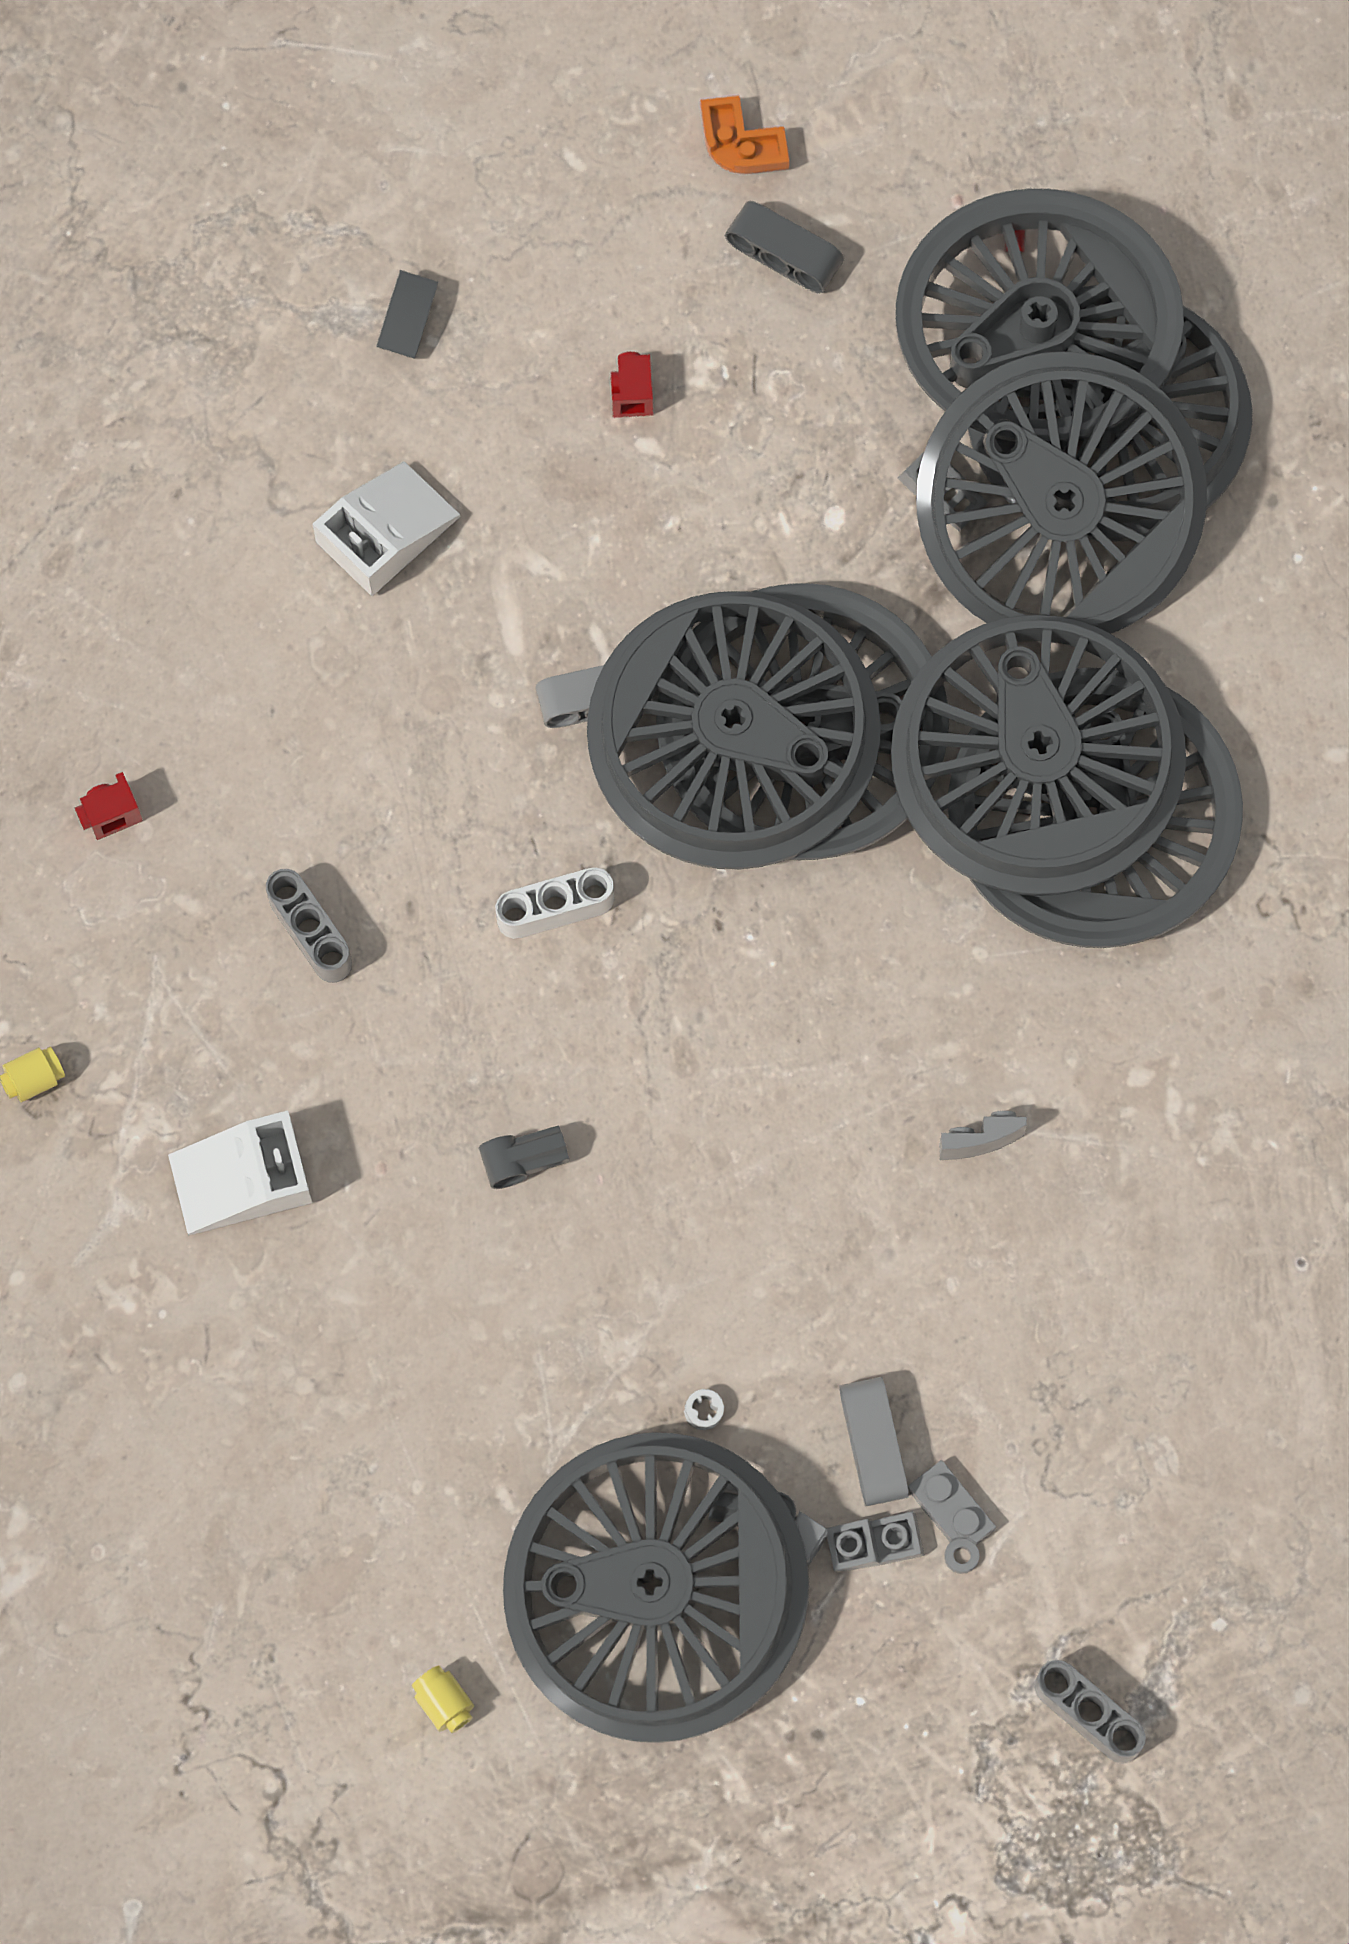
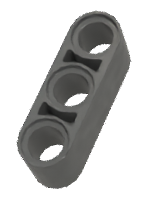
(784, 247)

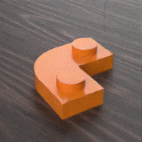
(740, 149)

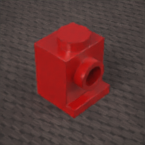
(632, 386)
(108, 808)

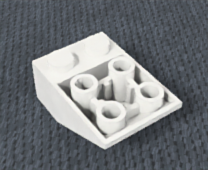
(383, 526)
(240, 1174)

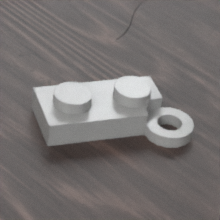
(953, 1513)

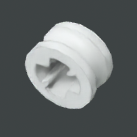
(692, 1414)

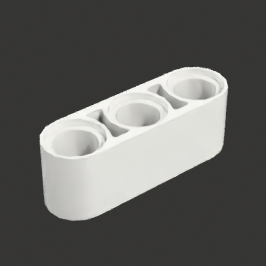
(568, 887)

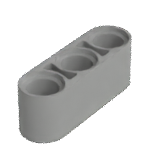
(567, 697)
(303, 907)
(874, 1441)
(1080, 1691)

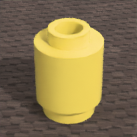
(31, 1074)
(443, 1699)

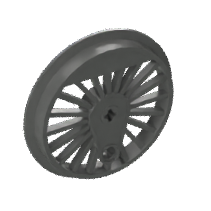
(1039, 311)
(1227, 452)
(1039, 469)
(869, 622)
(1030, 713)
(761, 746)
(1110, 918)
(611, 1584)

